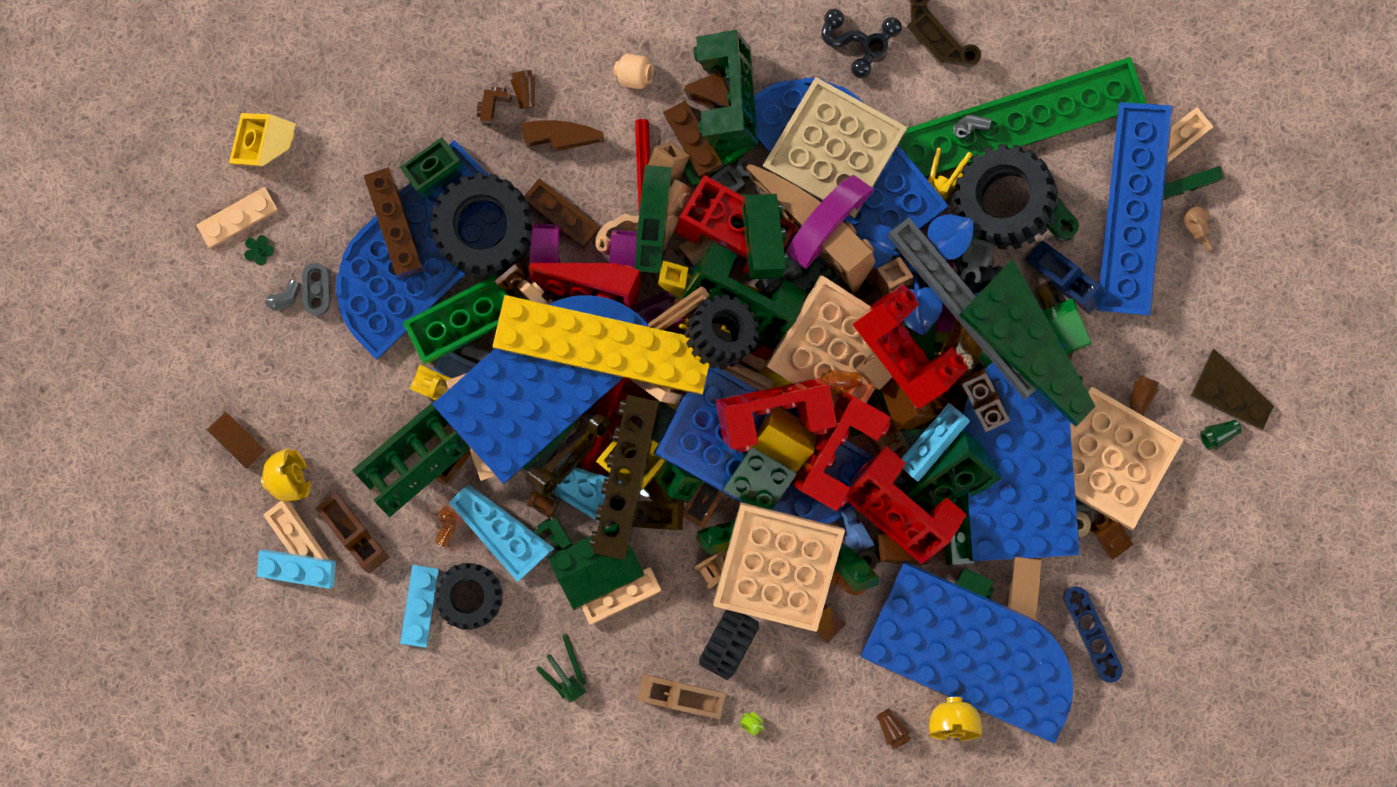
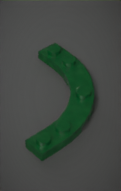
(848, 564)

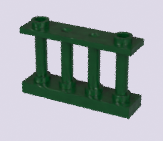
(399, 448)

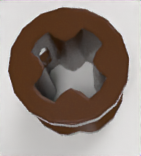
(546, 504)

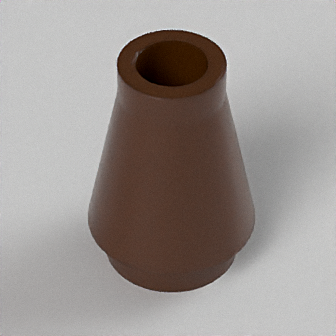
(524, 88)
(1143, 394)
(894, 731)

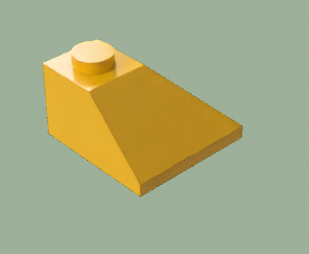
(261, 139)

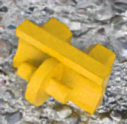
(429, 382)

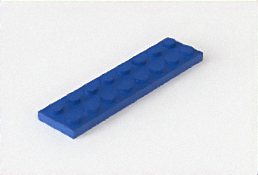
(1135, 208)

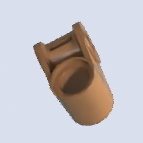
(715, 563)

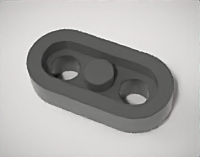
(767, 286)
(313, 290)

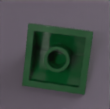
(432, 168)

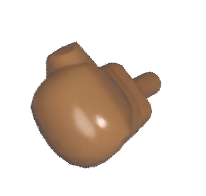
(1196, 223)

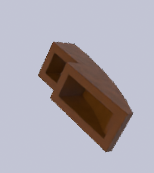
(560, 133)
(352, 533)

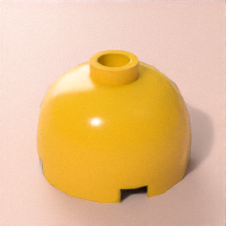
(284, 476)
(955, 720)

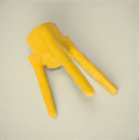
(943, 185)

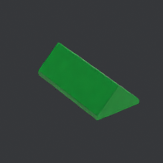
(456, 320)
(1066, 325)

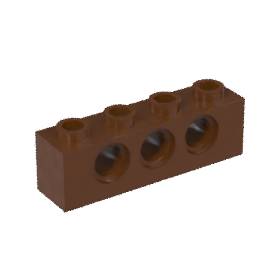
(394, 223)

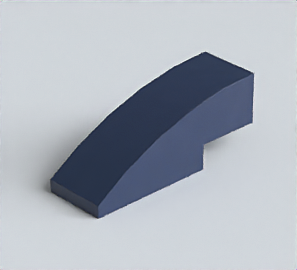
(1066, 276)

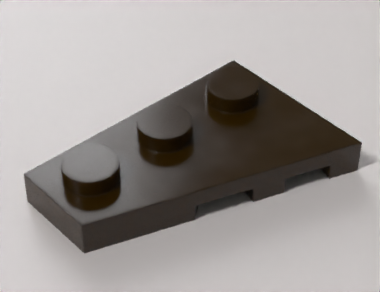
(1230, 392)

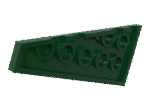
(1019, 331)

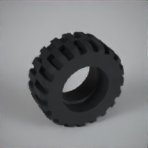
(1000, 164)
(466, 193)

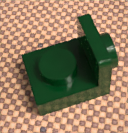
(559, 538)

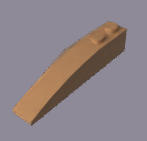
(842, 250)

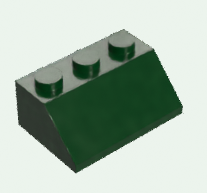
(591, 575)

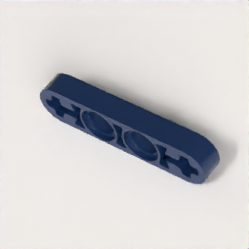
(1090, 635)

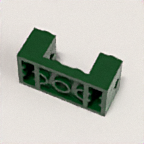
(733, 125)
(773, 314)

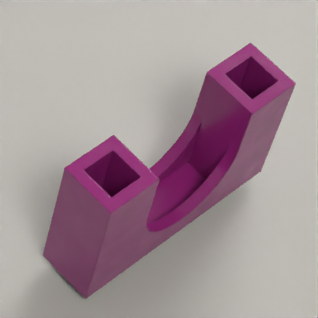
(546, 242)

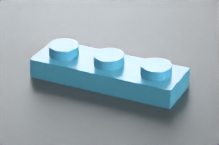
(934, 441)
(296, 568)
(419, 606)

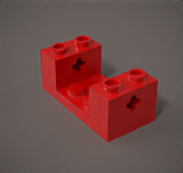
(711, 214)
(900, 355)
(810, 396)
(811, 476)
(915, 530)

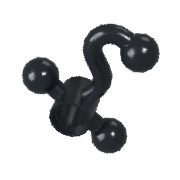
(860, 67)

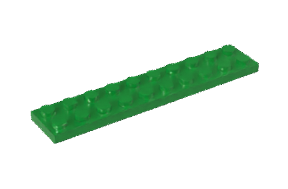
(1027, 116)

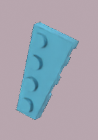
(503, 535)

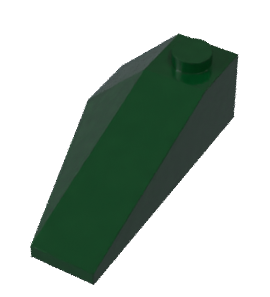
(957, 472)

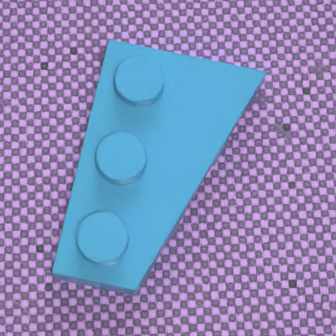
(582, 491)

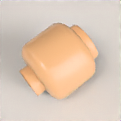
(634, 71)

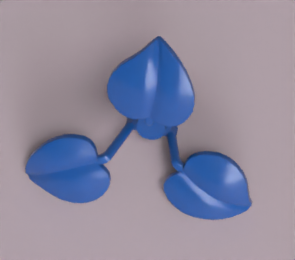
(949, 235)

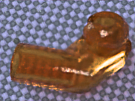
(448, 527)

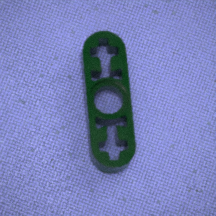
(1193, 182)

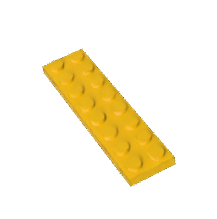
(599, 344)

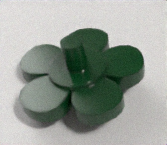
(258, 249)

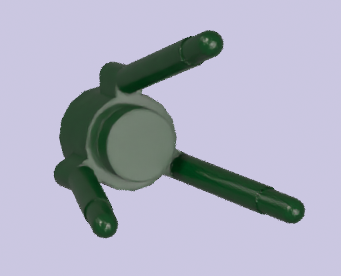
(571, 687)

